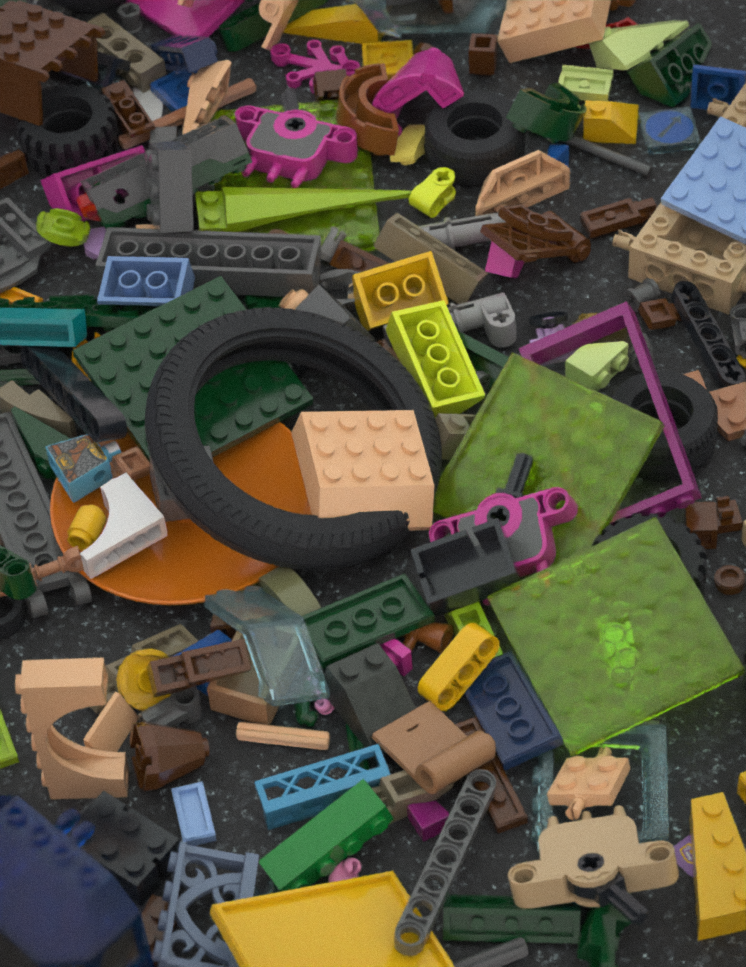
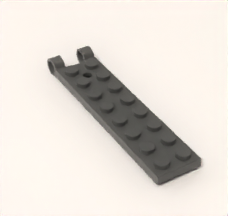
(27, 519)

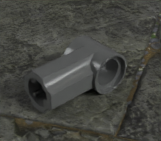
(738, 328)
(174, 710)

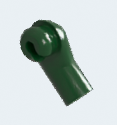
(304, 714)

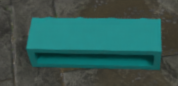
(42, 327)

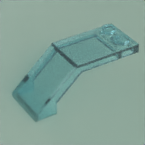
(276, 642)

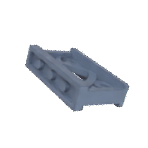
(240, 885)

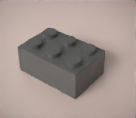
(169, 186)

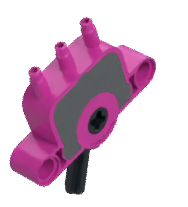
(524, 518)

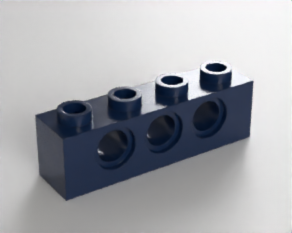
(186, 52)

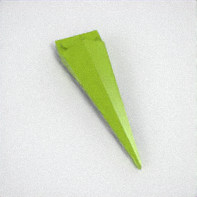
(249, 207)

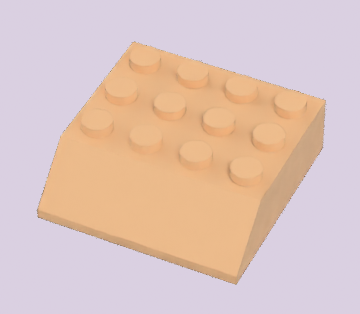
(549, 26)
(364, 464)

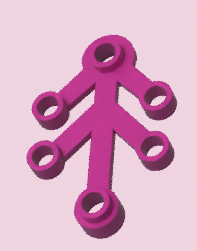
(282, 55)

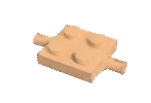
(588, 782)

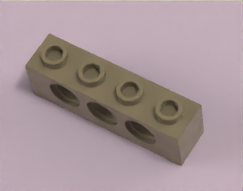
(145, 64)

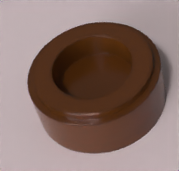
(729, 579)

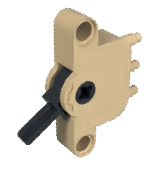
(594, 866)

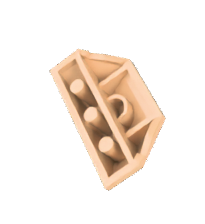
(523, 182)

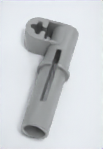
(461, 231)
(484, 313)

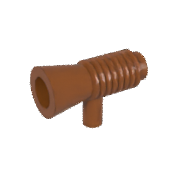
(433, 635)

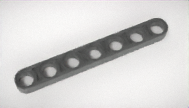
(444, 873)

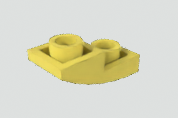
(410, 145)

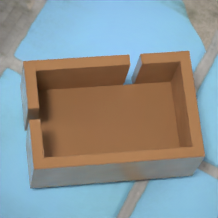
(239, 696)

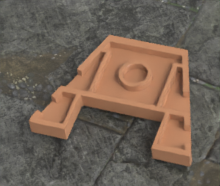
(730, 406)

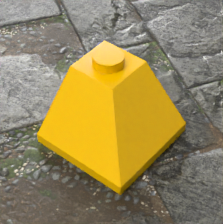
(610, 122)

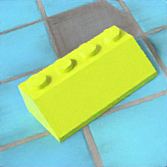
(435, 357)

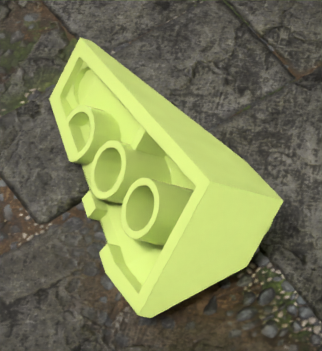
(631, 45)

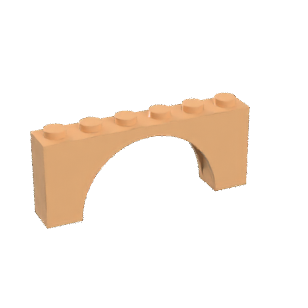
(51, 691)

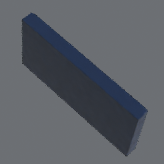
(512, 712)

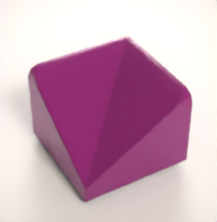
(427, 818)

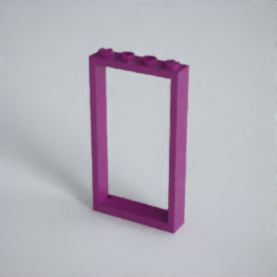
(598, 327)

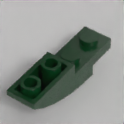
(600, 936)

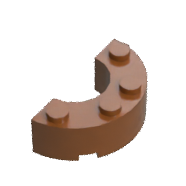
(374, 129)

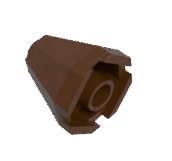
(165, 753)

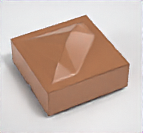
(132, 462)

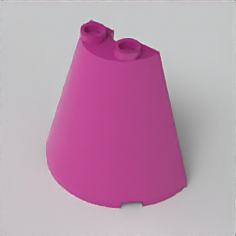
(423, 71)

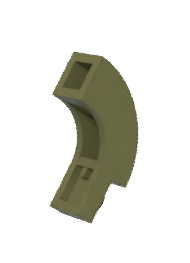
(289, 589)

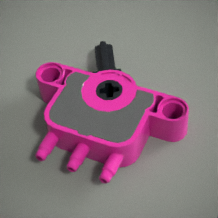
(292, 141)

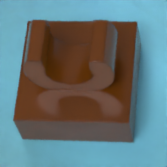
(728, 515)

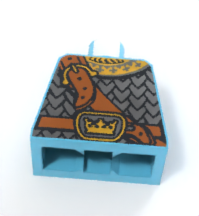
(81, 464)

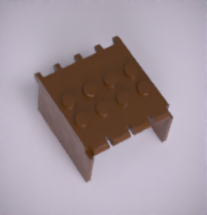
(34, 44)

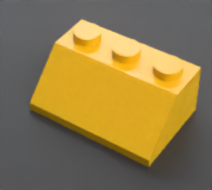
(396, 287)

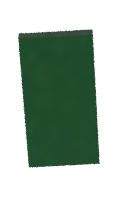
(367, 619)

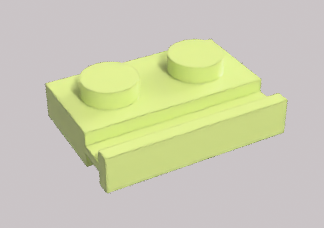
(587, 82)

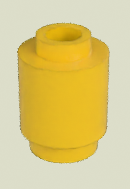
(86, 526)

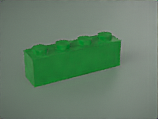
(327, 839)

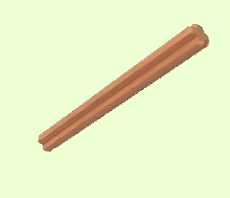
(177, 117)

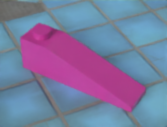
(66, 185)

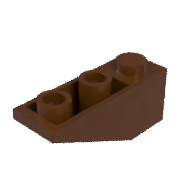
(129, 112)

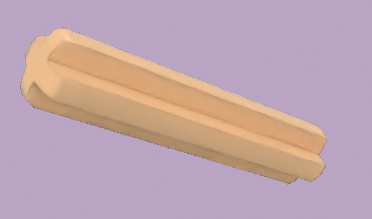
(283, 735)

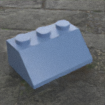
(145, 280)

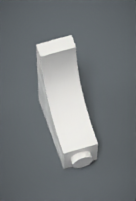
(131, 526)

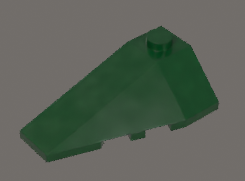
(669, 70)

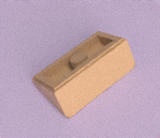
(111, 725)

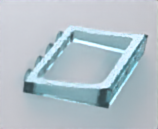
(652, 744)

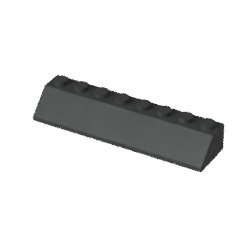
(246, 261)

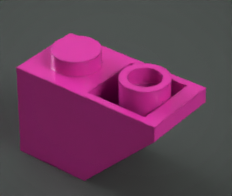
(502, 263)

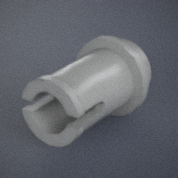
(330, 244)

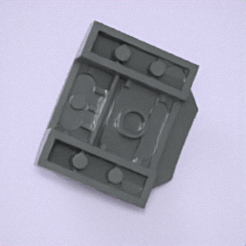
(19, 246)

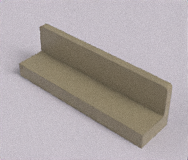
(405, 239)

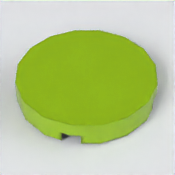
(62, 227)

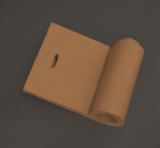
(434, 747)

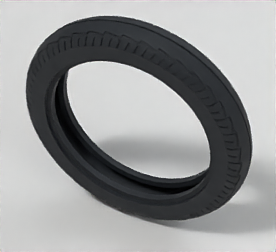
(222, 507)

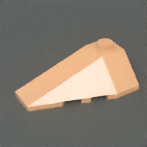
(206, 94)

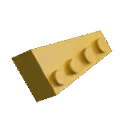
(717, 868)

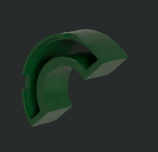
(549, 115)

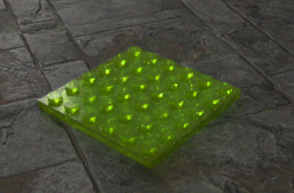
(576, 443)
(615, 636)

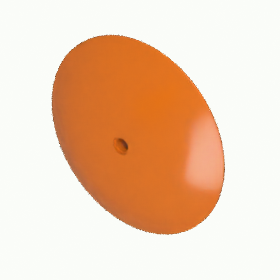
(189, 560)

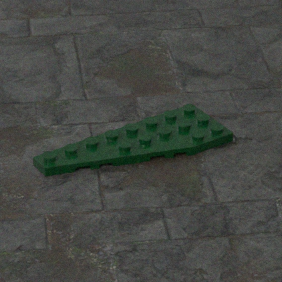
(96, 314)

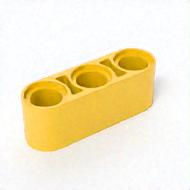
(458, 666)

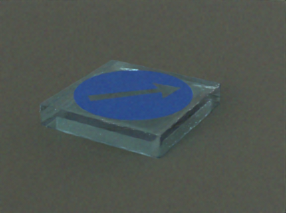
(669, 130)

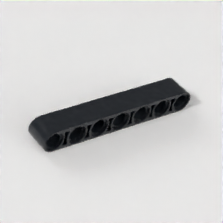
(74, 392)

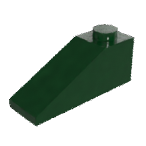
(36, 437)

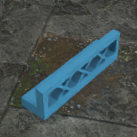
(305, 803)

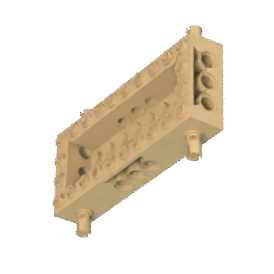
(682, 249)

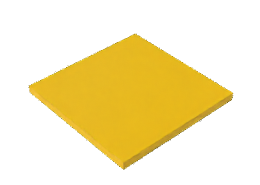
(325, 926)

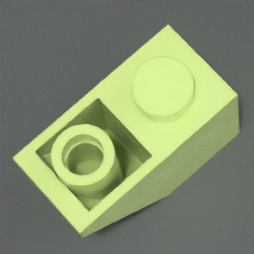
(597, 363)

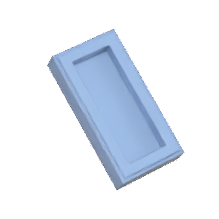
(193, 814)

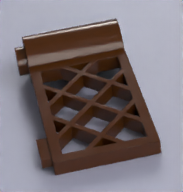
(530, 248)

